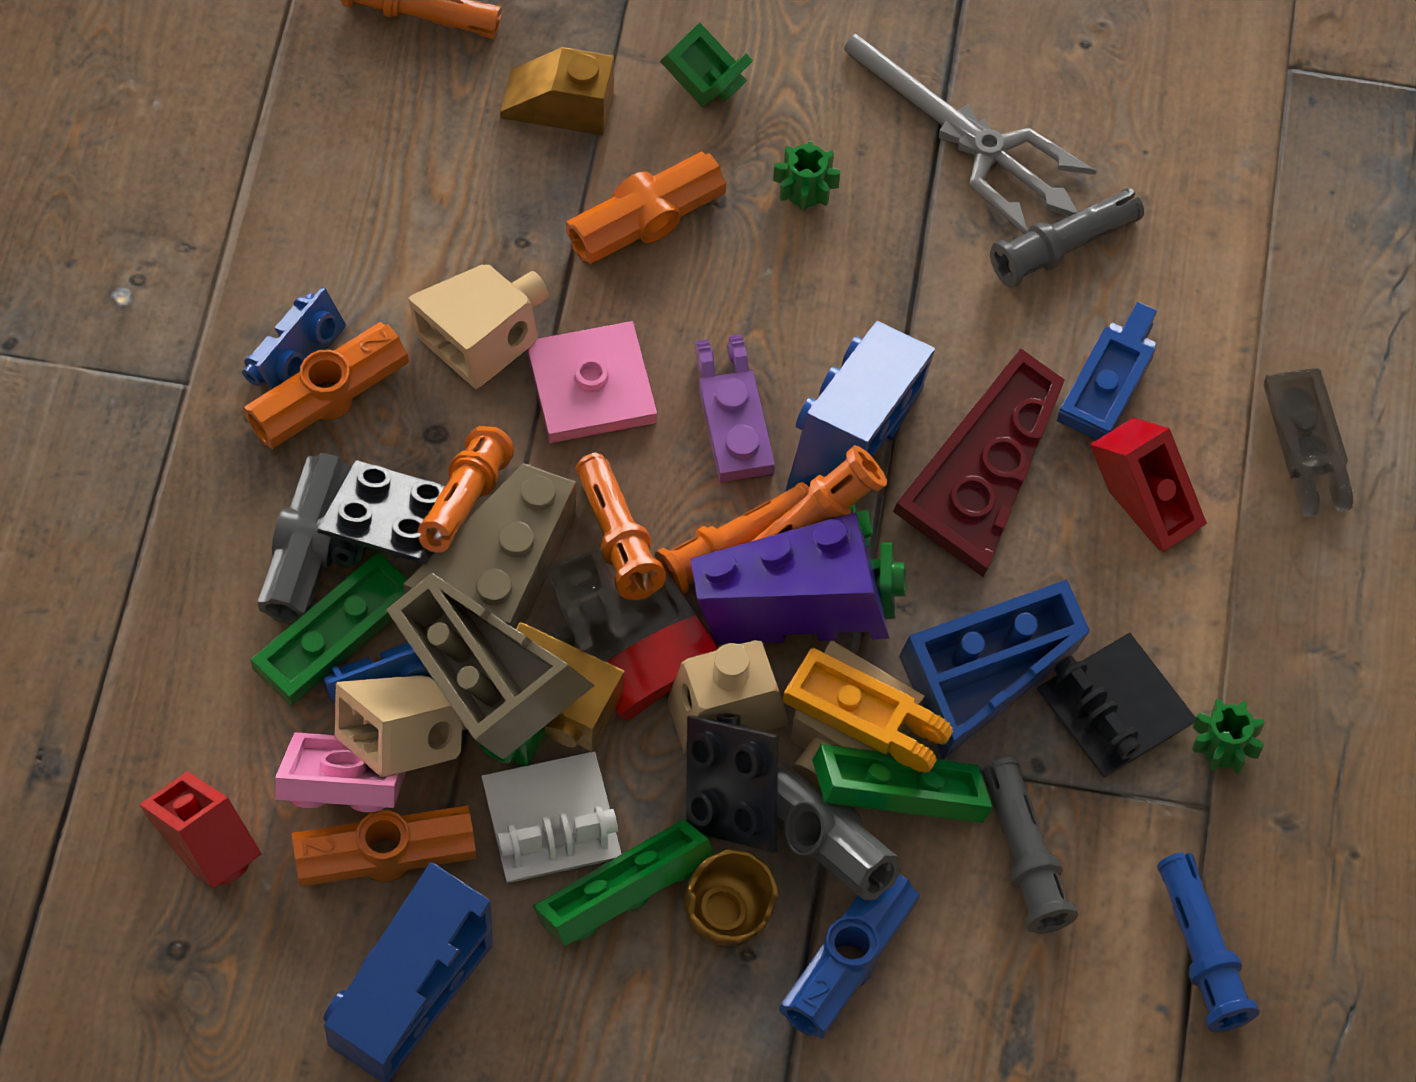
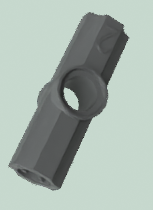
(297, 547)
(833, 836)

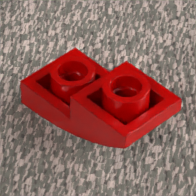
(655, 661)

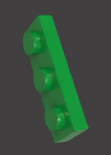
(330, 630)
(881, 783)
(623, 882)

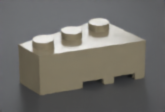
(508, 544)
(484, 667)

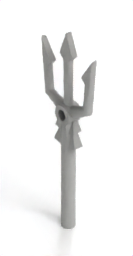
(976, 138)

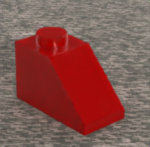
(1149, 481)
(202, 829)

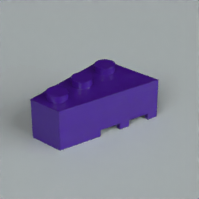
(792, 584)

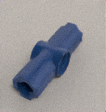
(833, 979)

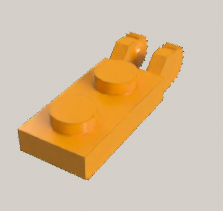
(865, 709)

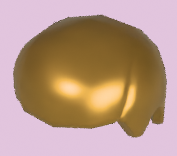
(730, 897)

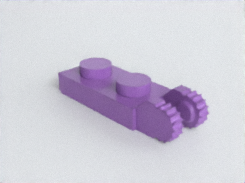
(733, 414)

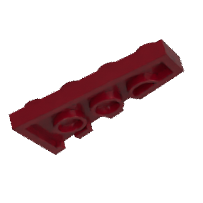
(978, 472)

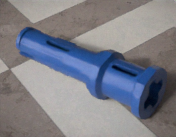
(1213, 965)

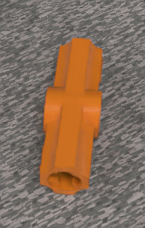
(646, 207)
(301, 403)
(346, 853)

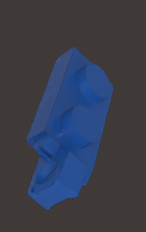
(1110, 375)

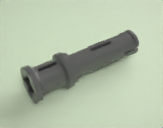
(1047, 244)
(1034, 868)

